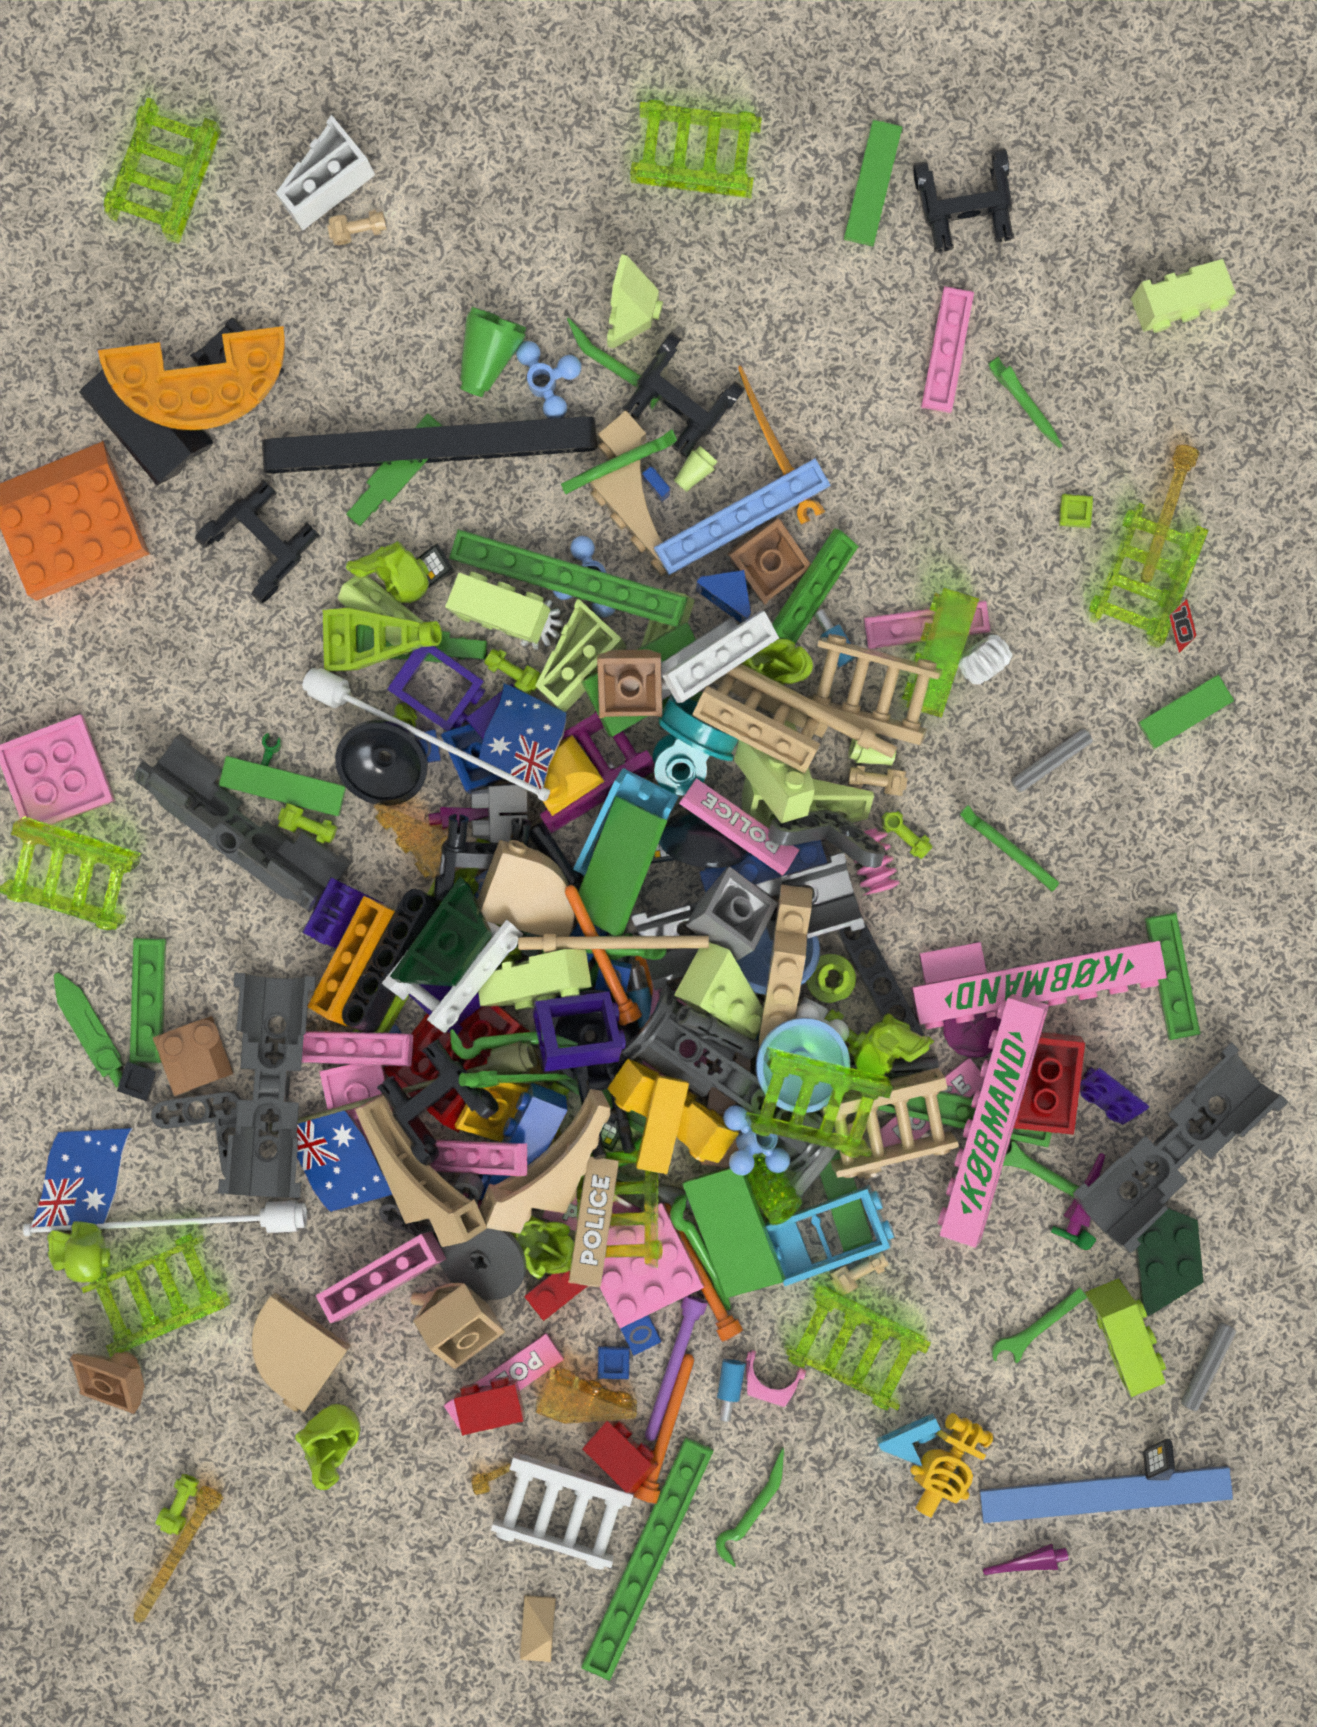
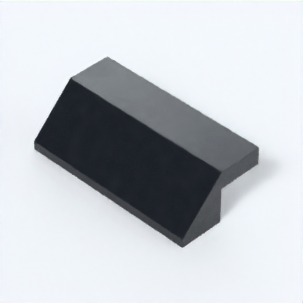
(155, 447)

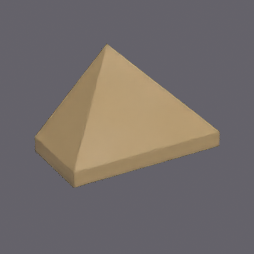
(537, 1628)

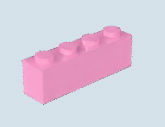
(381, 1277)

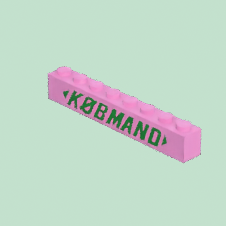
(1040, 982)
(993, 1119)

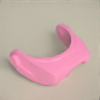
(759, 1391)

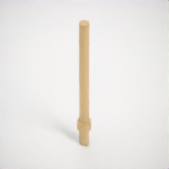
(865, 738)
(551, 942)

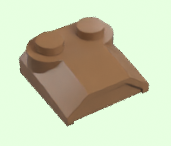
(769, 559)
(629, 683)
(192, 1055)
(110, 1379)

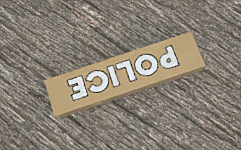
(593, 1222)

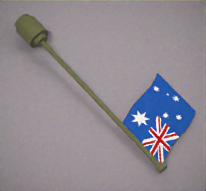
(339, 1155)

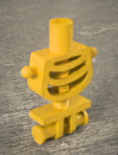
(936, 1486)

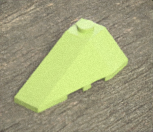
(633, 303)
(847, 801)

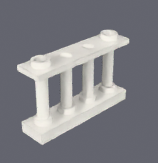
(715, 655)
(447, 1011)
(555, 1479)

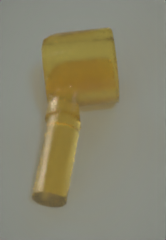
(480, 1482)

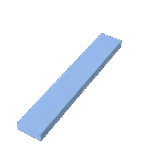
(741, 517)

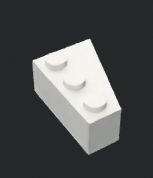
(324, 176)

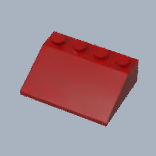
(482, 1023)

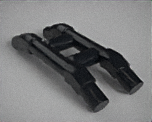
(616, 1113)

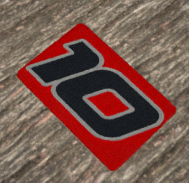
(1182, 625)

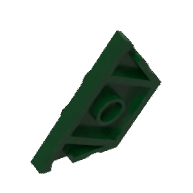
(446, 942)
(1168, 1260)

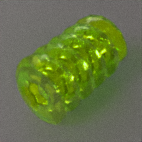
(773, 1193)

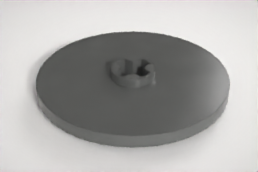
(497, 1274)

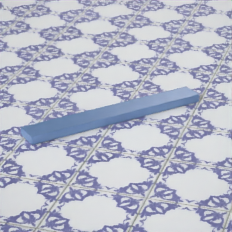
(1104, 1494)

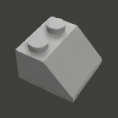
(732, 913)

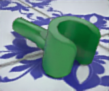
(269, 751)
(1083, 1241)

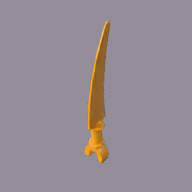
(778, 452)

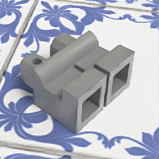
(498, 800)

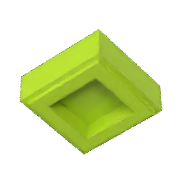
(1076, 511)

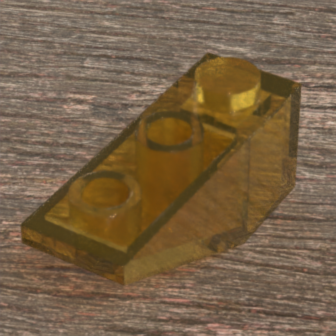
(414, 836)
(579, 1401)

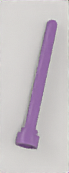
(692, 1309)

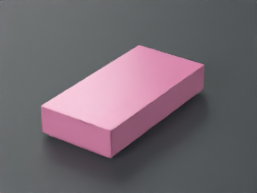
(952, 963)

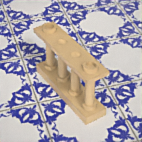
(879, 720)
(757, 729)
(923, 1084)

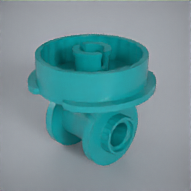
(688, 742)

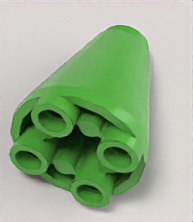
(487, 349)

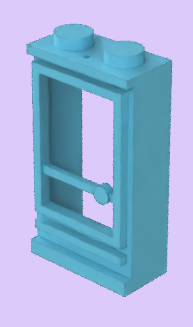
(635, 790)
(792, 1249)

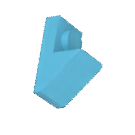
(900, 1440)

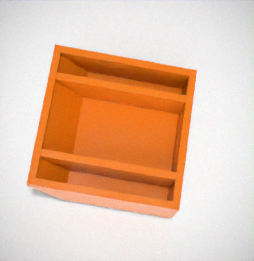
(68, 522)

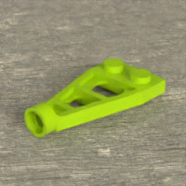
(340, 638)

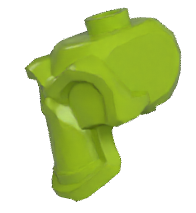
(398, 568)
(782, 662)
(885, 1043)
(545, 1247)
(79, 1253)
(327, 1441)

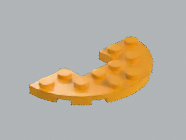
(201, 394)

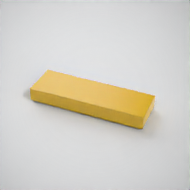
(662, 1124)

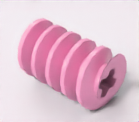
(878, 878)

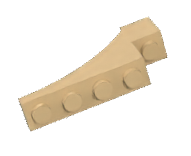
(623, 488)
(787, 958)
(551, 1177)
(417, 1187)

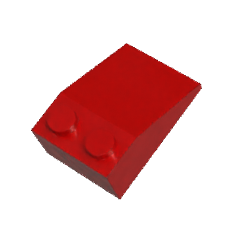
(1053, 1085)

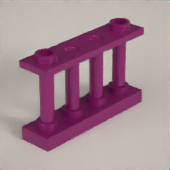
(635, 762)

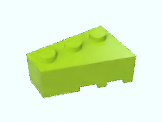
(1127, 1337)

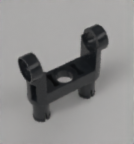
(993, 203)
(654, 386)
(246, 512)
(459, 853)
(408, 1109)

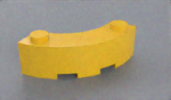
(699, 1127)

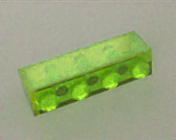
(943, 645)

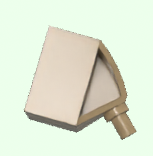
(455, 1322)

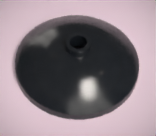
(377, 776)
(698, 843)
(575, 1026)

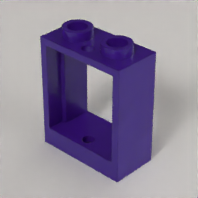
(411, 667)
(581, 1055)

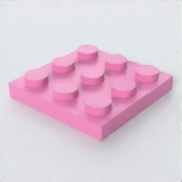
(55, 772)
(639, 1290)

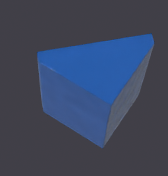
(727, 592)
(471, 775)

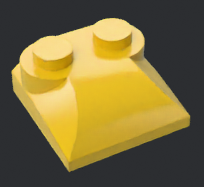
(569, 776)
(506, 1096)

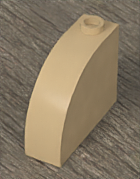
(526, 891)
(294, 1352)

